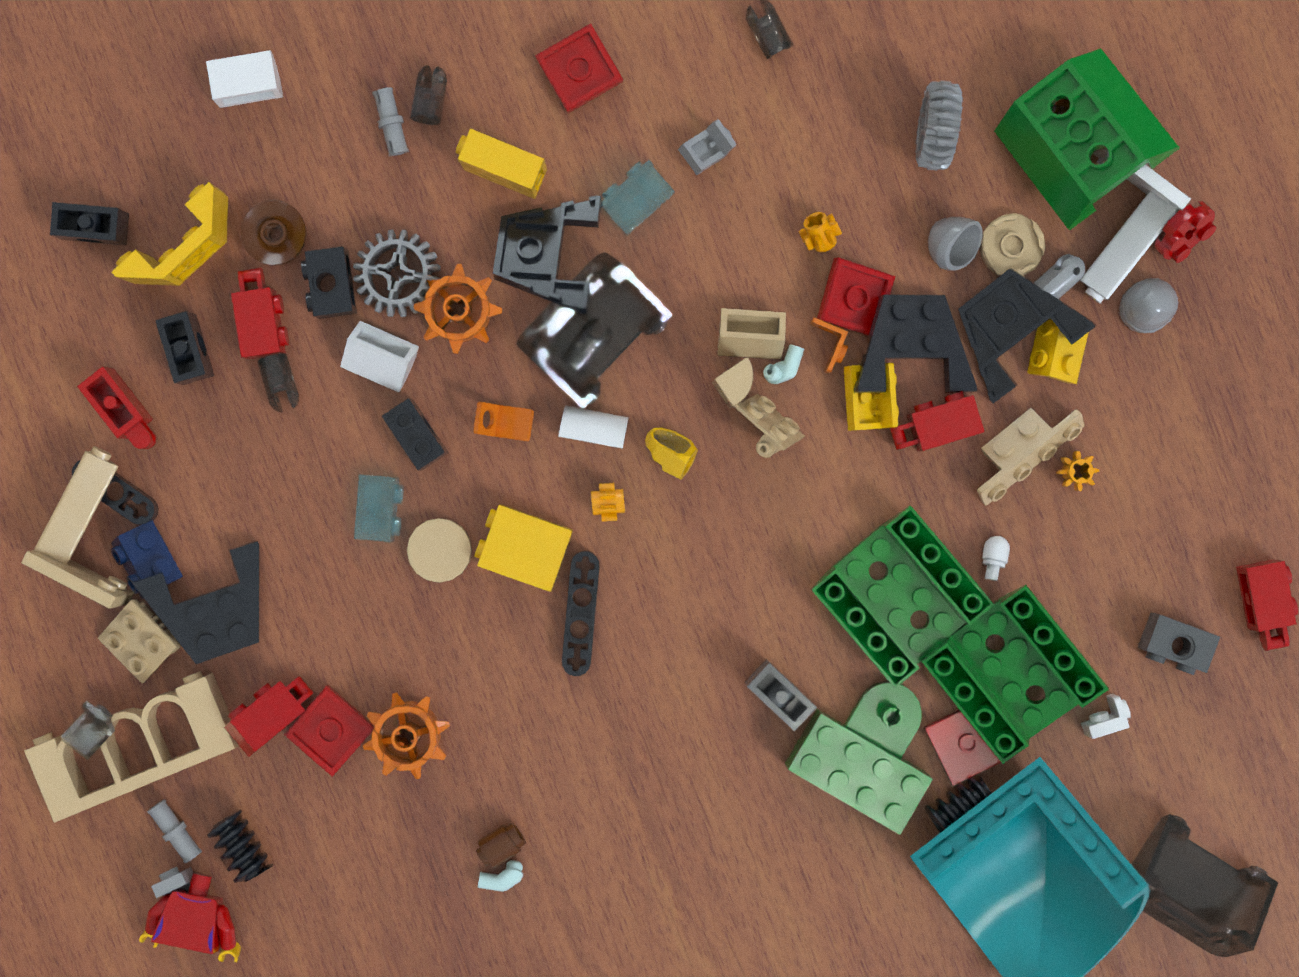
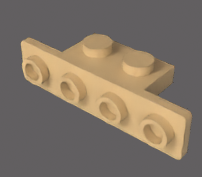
(1023, 447)

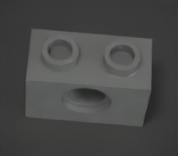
(1197, 644)
(780, 695)

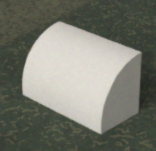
(244, 79)
(379, 356)
(593, 427)

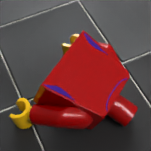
(193, 921)

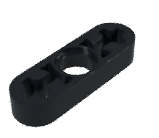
(130, 511)

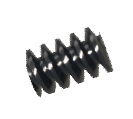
(957, 805)
(239, 848)

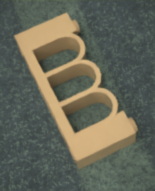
(60, 776)

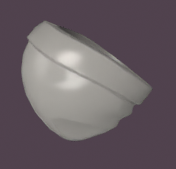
(954, 242)
(1148, 305)

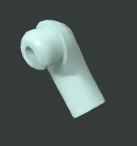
(784, 369)
(504, 880)

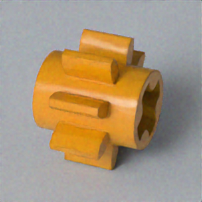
(820, 232)
(1086, 470)
(608, 502)

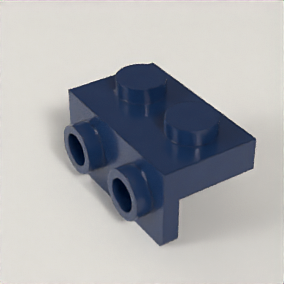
(144, 555)

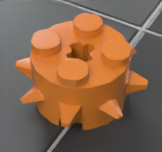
(460, 290)
(397, 751)

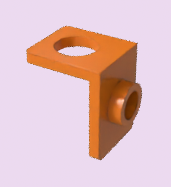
(839, 349)
(504, 421)

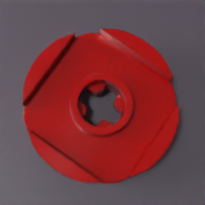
(1185, 231)

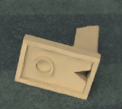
(67, 527)

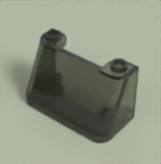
(618, 302)
(1200, 893)

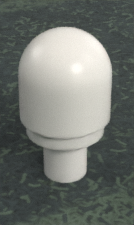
(995, 556)

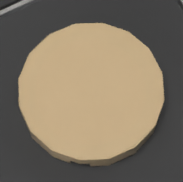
(1012, 243)
(439, 550)

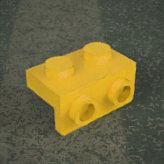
(1054, 355)
(871, 409)

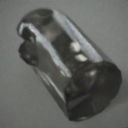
(768, 30)
(429, 101)
(585, 347)
(278, 377)

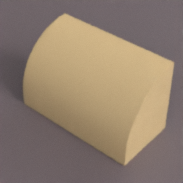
(751, 333)
(735, 382)

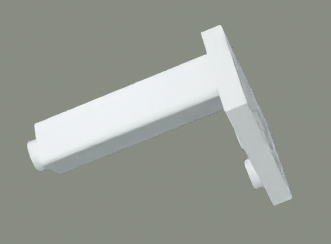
(1136, 234)

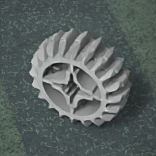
(938, 125)
(399, 258)

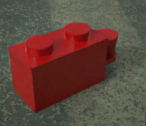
(258, 317)
(118, 407)
(940, 423)
(1268, 601)
(267, 715)

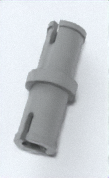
(390, 121)
(174, 831)

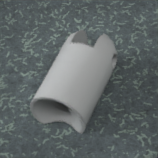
(1062, 275)

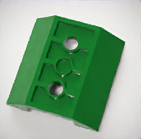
(1059, 147)
(917, 577)
(993, 683)

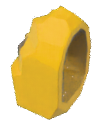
(671, 451)

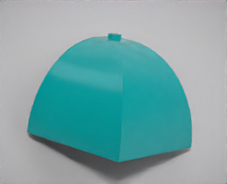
(1035, 879)

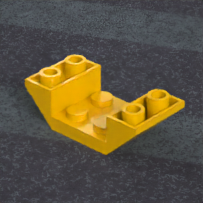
(199, 244)

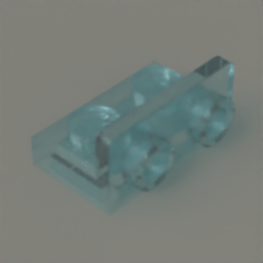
(636, 197)
(378, 508)

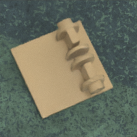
(778, 431)
(139, 640)

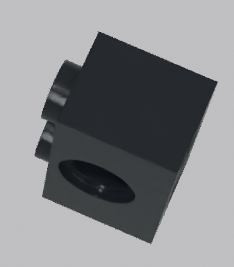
(89, 223)
(341, 298)
(184, 348)
(415, 434)

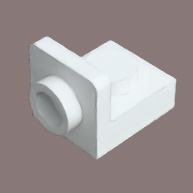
(1104, 723)

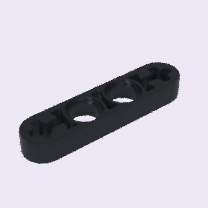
(583, 613)

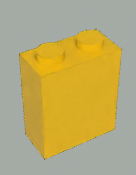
(501, 163)
(523, 547)

